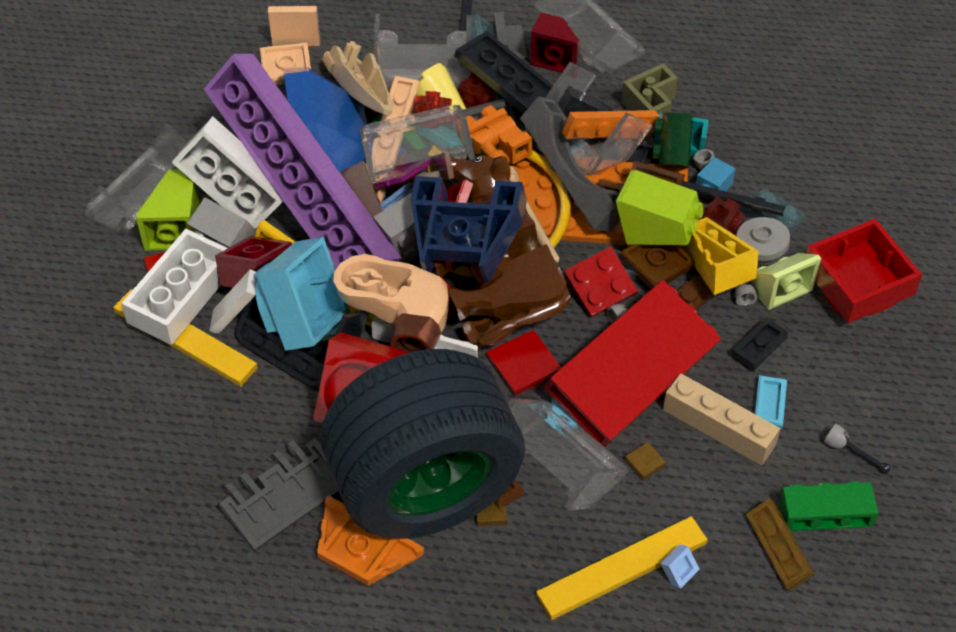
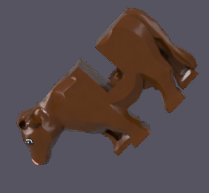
(527, 280)

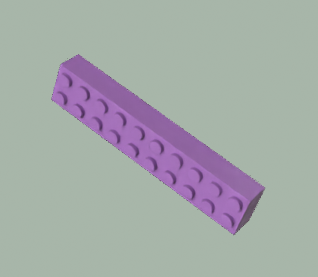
(295, 161)

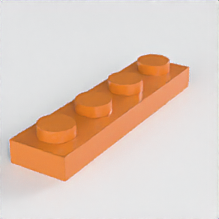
(602, 123)

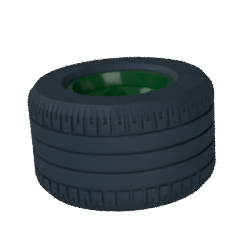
(421, 443)

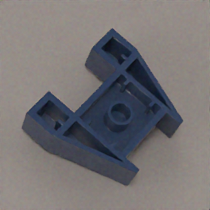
(466, 230)

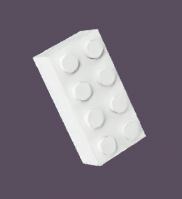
(228, 173)
(175, 288)

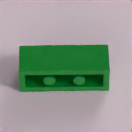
(828, 506)

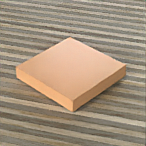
(294, 25)
(282, 57)

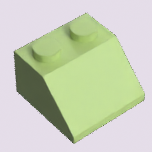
(786, 279)

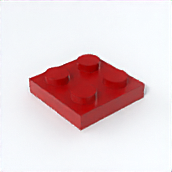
(600, 282)

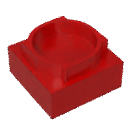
(864, 271)
(344, 362)

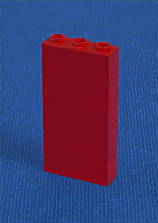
(632, 363)

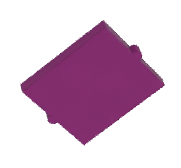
(403, 173)

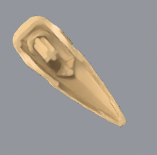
(358, 78)

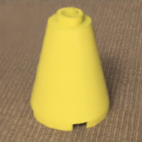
(439, 80)

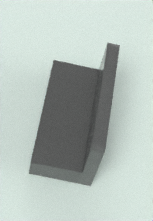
(510, 35)

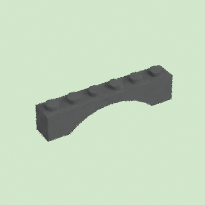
(545, 124)

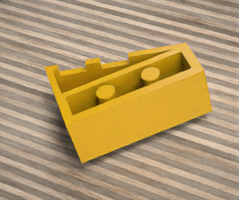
(721, 257)

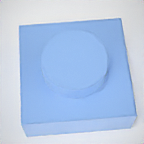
(680, 566)

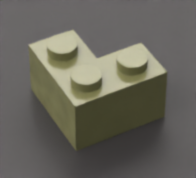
(650, 90)

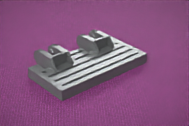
(285, 496)

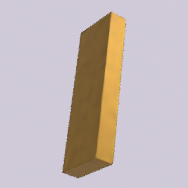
(780, 544)

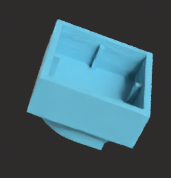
(299, 294)

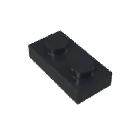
(759, 344)

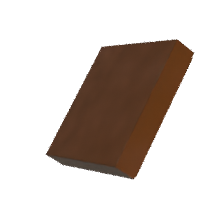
(657, 262)

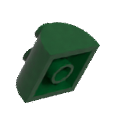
(675, 139)

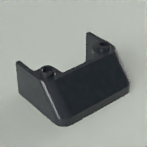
(301, 363)

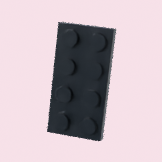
(503, 71)

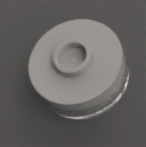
(768, 237)

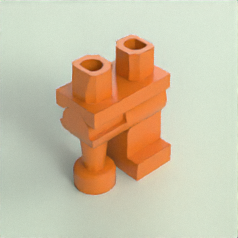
(500, 130)

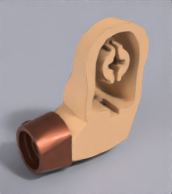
(398, 295)

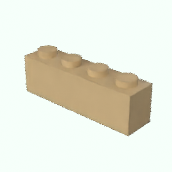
(721, 419)

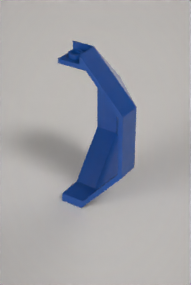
(328, 114)

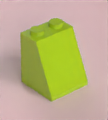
(168, 210)
(657, 211)

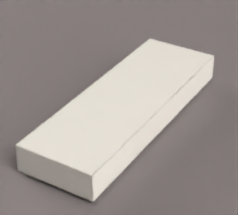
(233, 302)

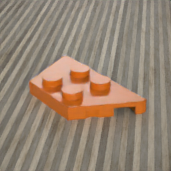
(358, 551)

